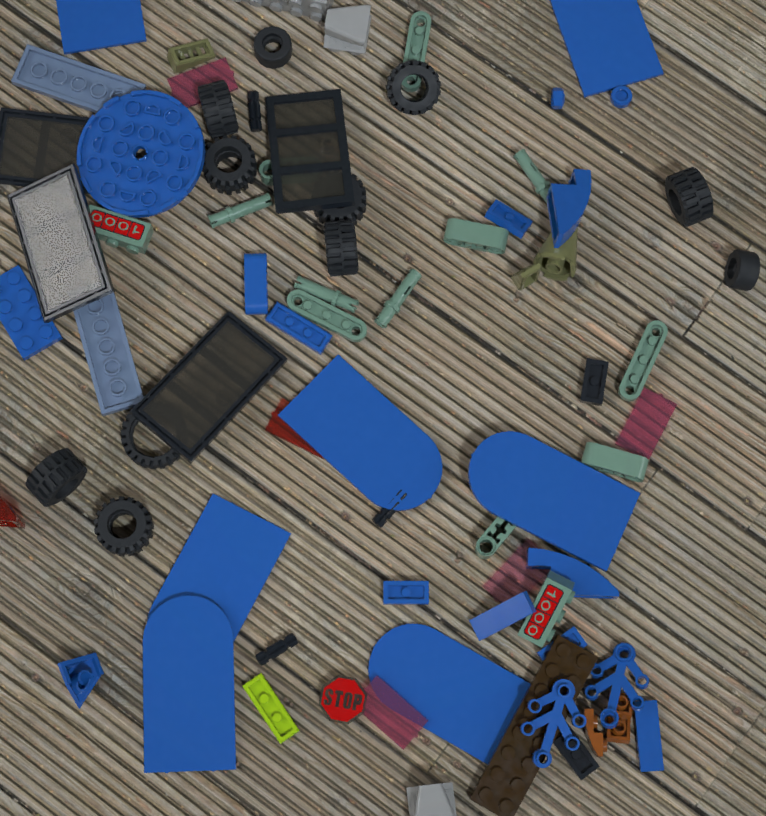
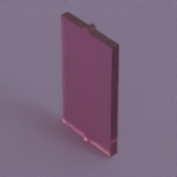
(185, 85)
(646, 423)
(514, 576)
(392, 713)

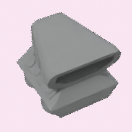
(347, 29)
(431, 800)

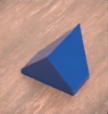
(81, 676)

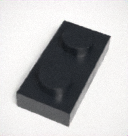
(594, 382)
(579, 760)

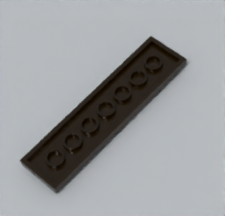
(511, 765)

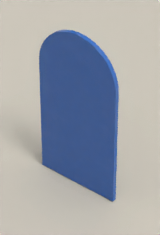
(99, 24)
(606, 43)
(365, 437)
(551, 496)
(225, 560)
(450, 685)
(188, 688)

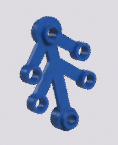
(617, 681)
(554, 718)

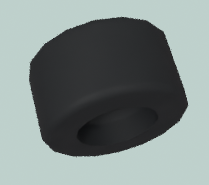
(269, 35)
(742, 270)

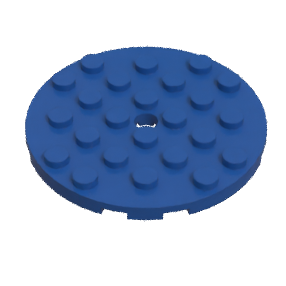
(149, 183)

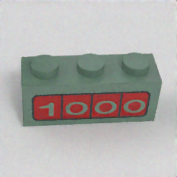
(121, 230)
(549, 607)

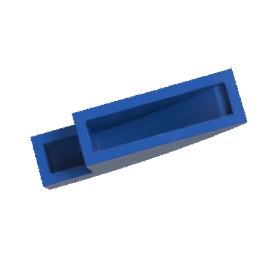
(567, 205)
(587, 580)

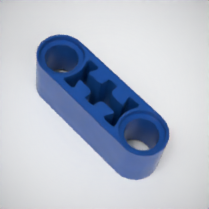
(256, 283)

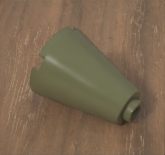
(558, 262)

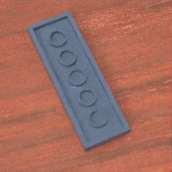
(70, 80)
(108, 355)

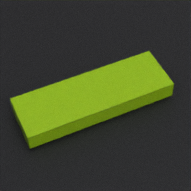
(270, 708)

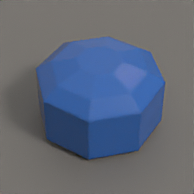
(557, 98)

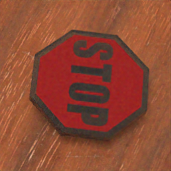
(343, 699)

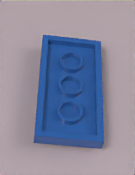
(22, 315)

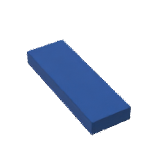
(298, 328)
(502, 615)
(648, 737)

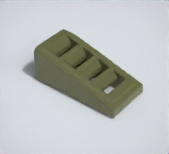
(184, 64)
(526, 276)

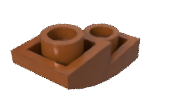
(621, 732)
(595, 740)

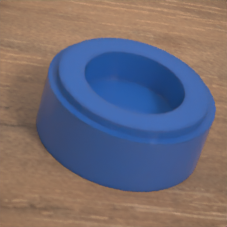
(621, 96)

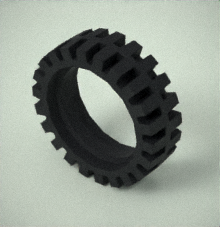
(138, 457)

